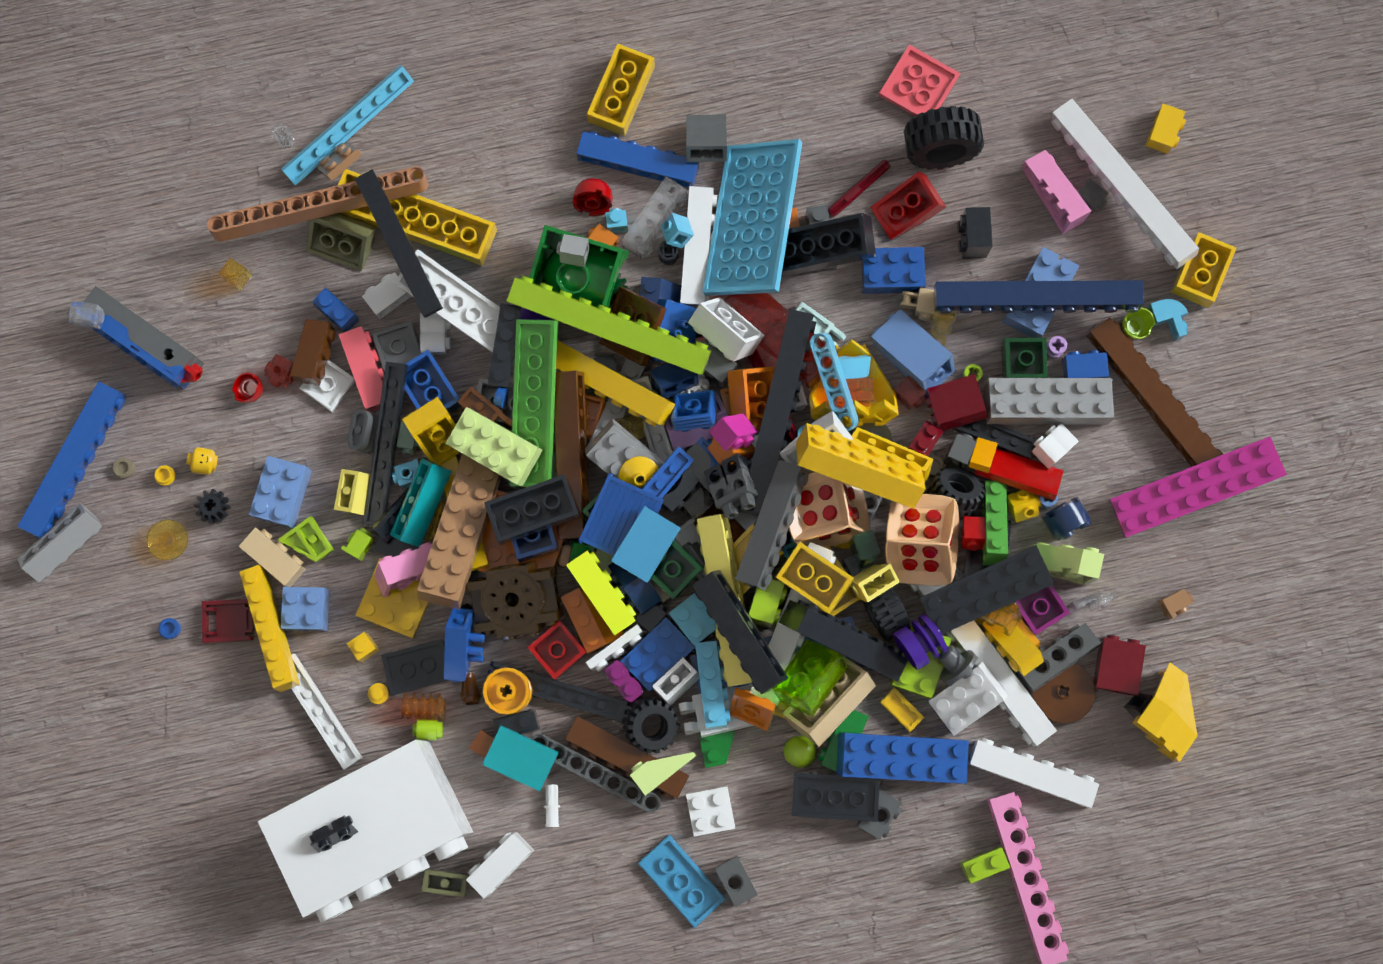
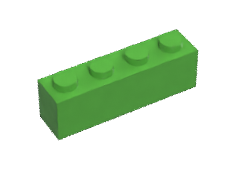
(995, 513)

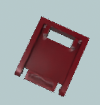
(232, 621)

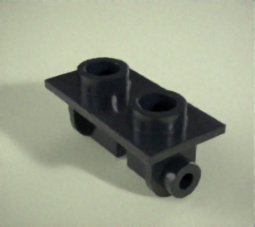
(324, 839)

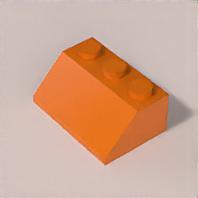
(588, 622)

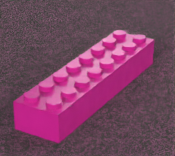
(1197, 487)

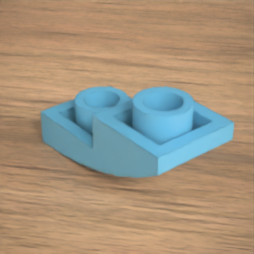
(855, 366)

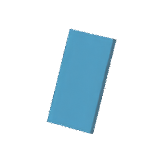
(681, 881)

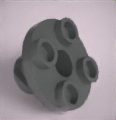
(956, 664)

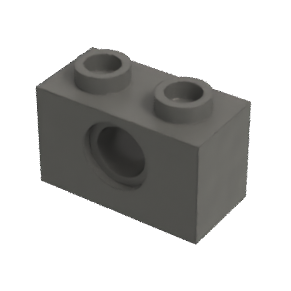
(960, 451)
(892, 810)
(745, 890)

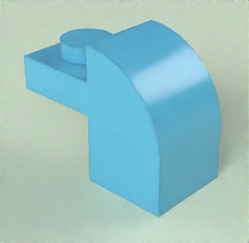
(1170, 312)

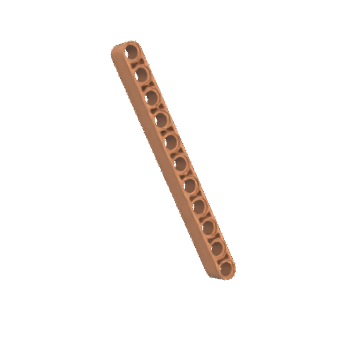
(308, 205)

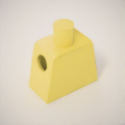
(869, 583)

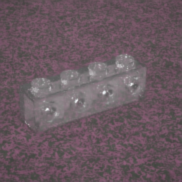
(648, 224)

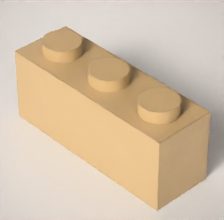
(273, 556)

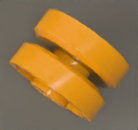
(495, 688)

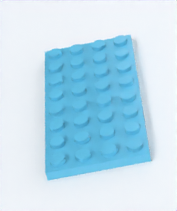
(752, 218)

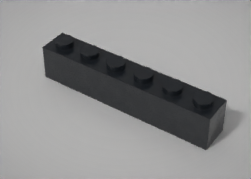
(740, 632)

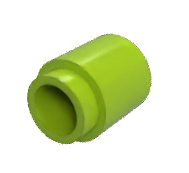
(428, 730)

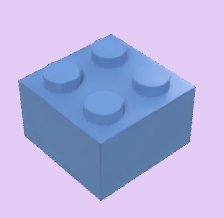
(305, 609)

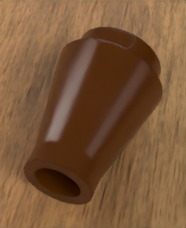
(470, 692)

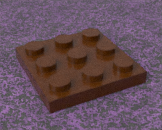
(637, 308)

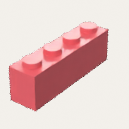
(364, 366)

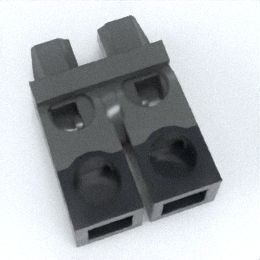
(731, 485)

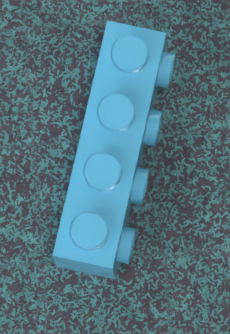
(711, 686)

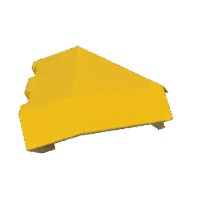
(885, 402)
(1170, 715)

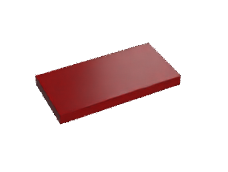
(1024, 474)

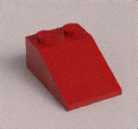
(908, 205)

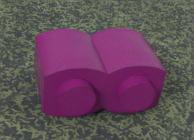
(628, 686)

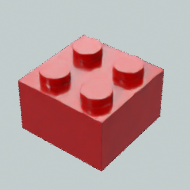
(557, 650)

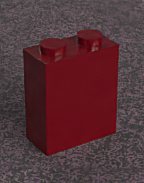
(956, 403)
(1119, 665)

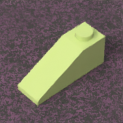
(655, 772)

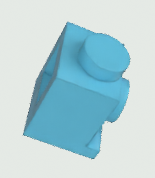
(617, 221)
(398, 474)

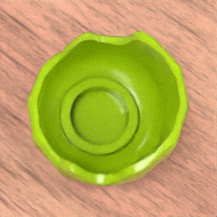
(1138, 324)
(799, 752)

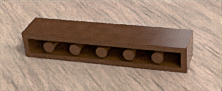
(618, 754)

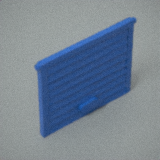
(615, 513)

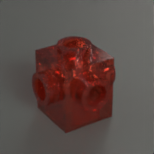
(279, 371)

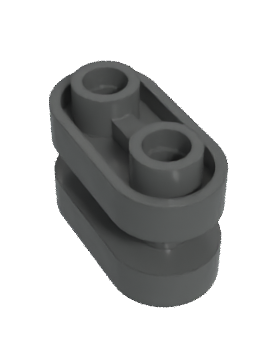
(362, 431)

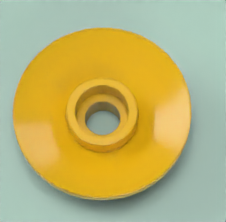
(637, 467)

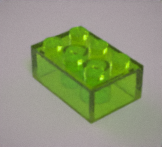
(811, 677)

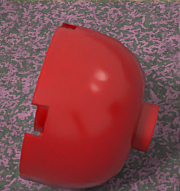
(592, 196)

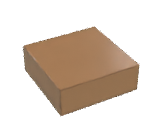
(563, 557)

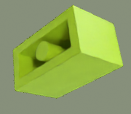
(984, 864)

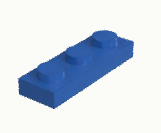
(668, 473)

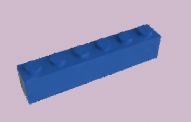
(636, 159)

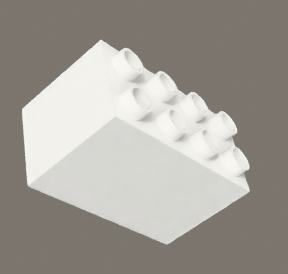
(401, 817)

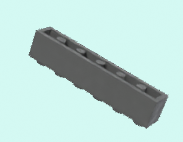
(772, 525)

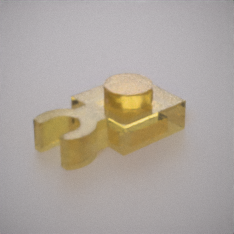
(941, 325)

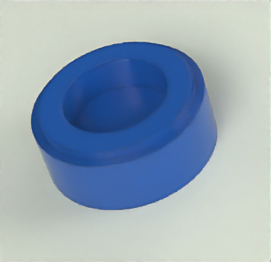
(501, 397)
(169, 628)

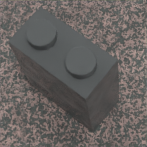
(706, 138)

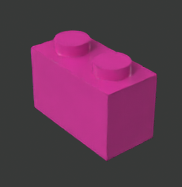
(734, 432)

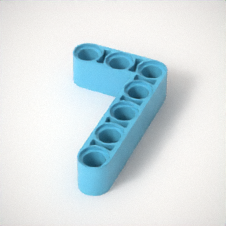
(826, 374)

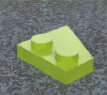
(308, 540)

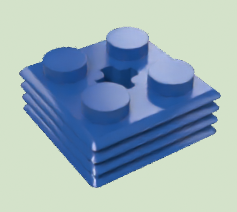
(694, 411)

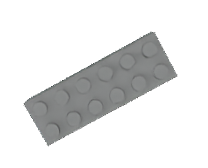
(1049, 401)

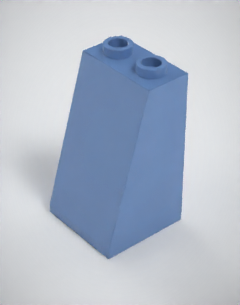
(913, 351)

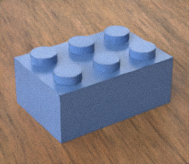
(280, 492)

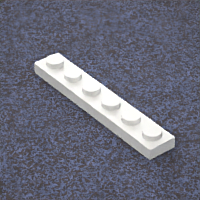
(324, 718)

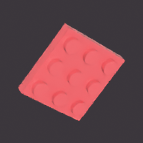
(918, 82)

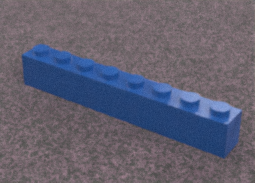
(72, 460)

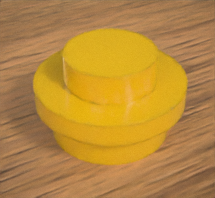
(164, 475)
(378, 693)

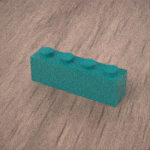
(420, 503)

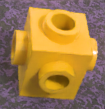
(1023, 505)

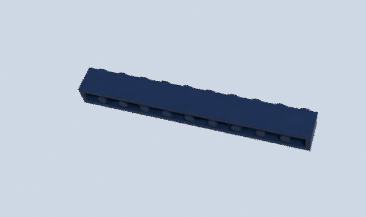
(1038, 295)

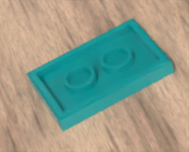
(520, 758)

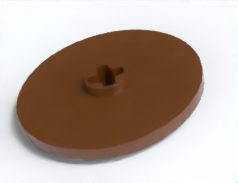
(1078, 700)

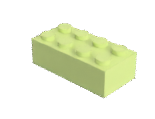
(494, 446)

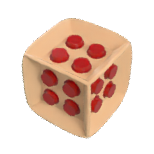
(829, 512)
(923, 540)

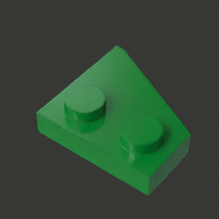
(716, 748)

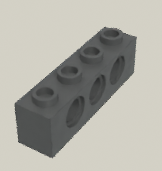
(1087, 643)

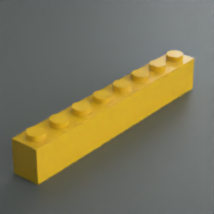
(614, 385)

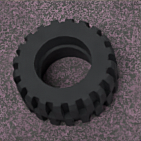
(943, 137)

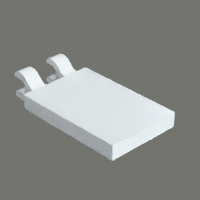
(697, 707)

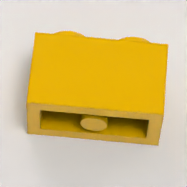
(1165, 128)

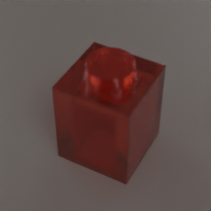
(910, 393)

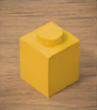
(363, 647)

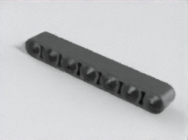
(606, 774)

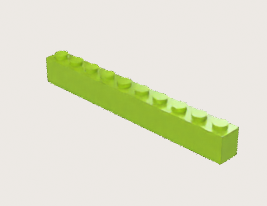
(609, 325)

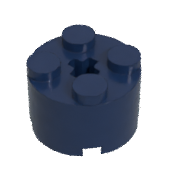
(1066, 518)

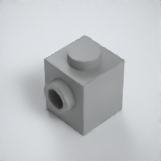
(573, 250)

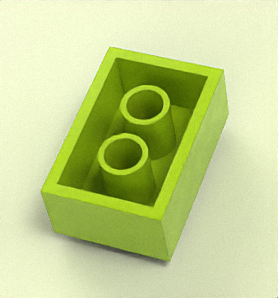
(765, 604)
(924, 680)

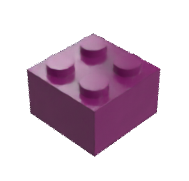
(1042, 609)

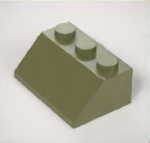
(341, 240)

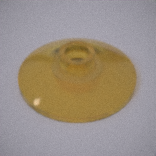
(158, 537)

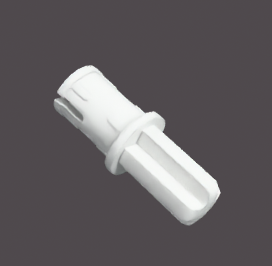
(551, 805)

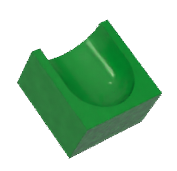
(590, 282)

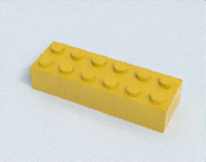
(860, 465)

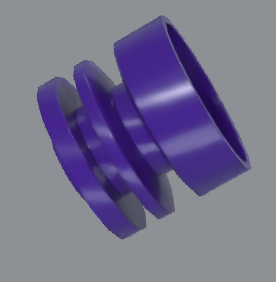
(921, 641)

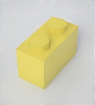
(352, 492)

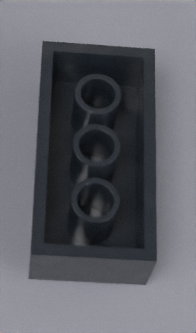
(532, 509)

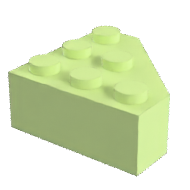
(1072, 563)

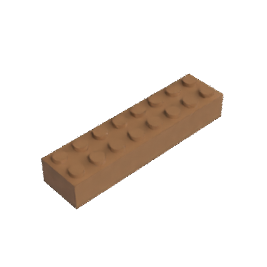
(458, 534)

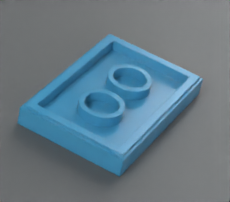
(645, 544)

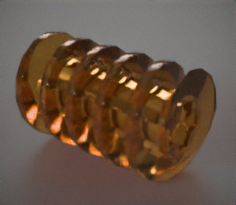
(423, 706)

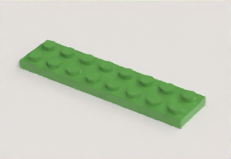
(535, 391)

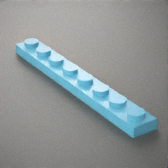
(347, 124)

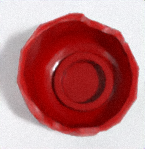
(247, 388)

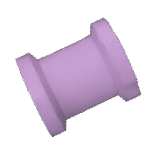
(1061, 343)

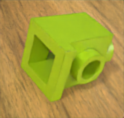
(359, 543)

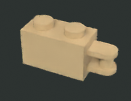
(924, 304)

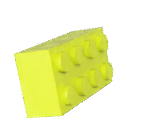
(600, 592)

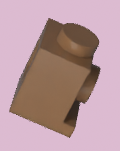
(1176, 603)

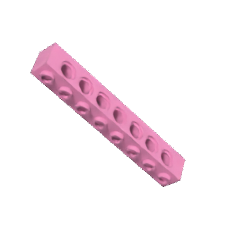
(1045, 955)

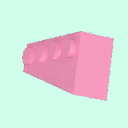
(1056, 192)
(401, 569)

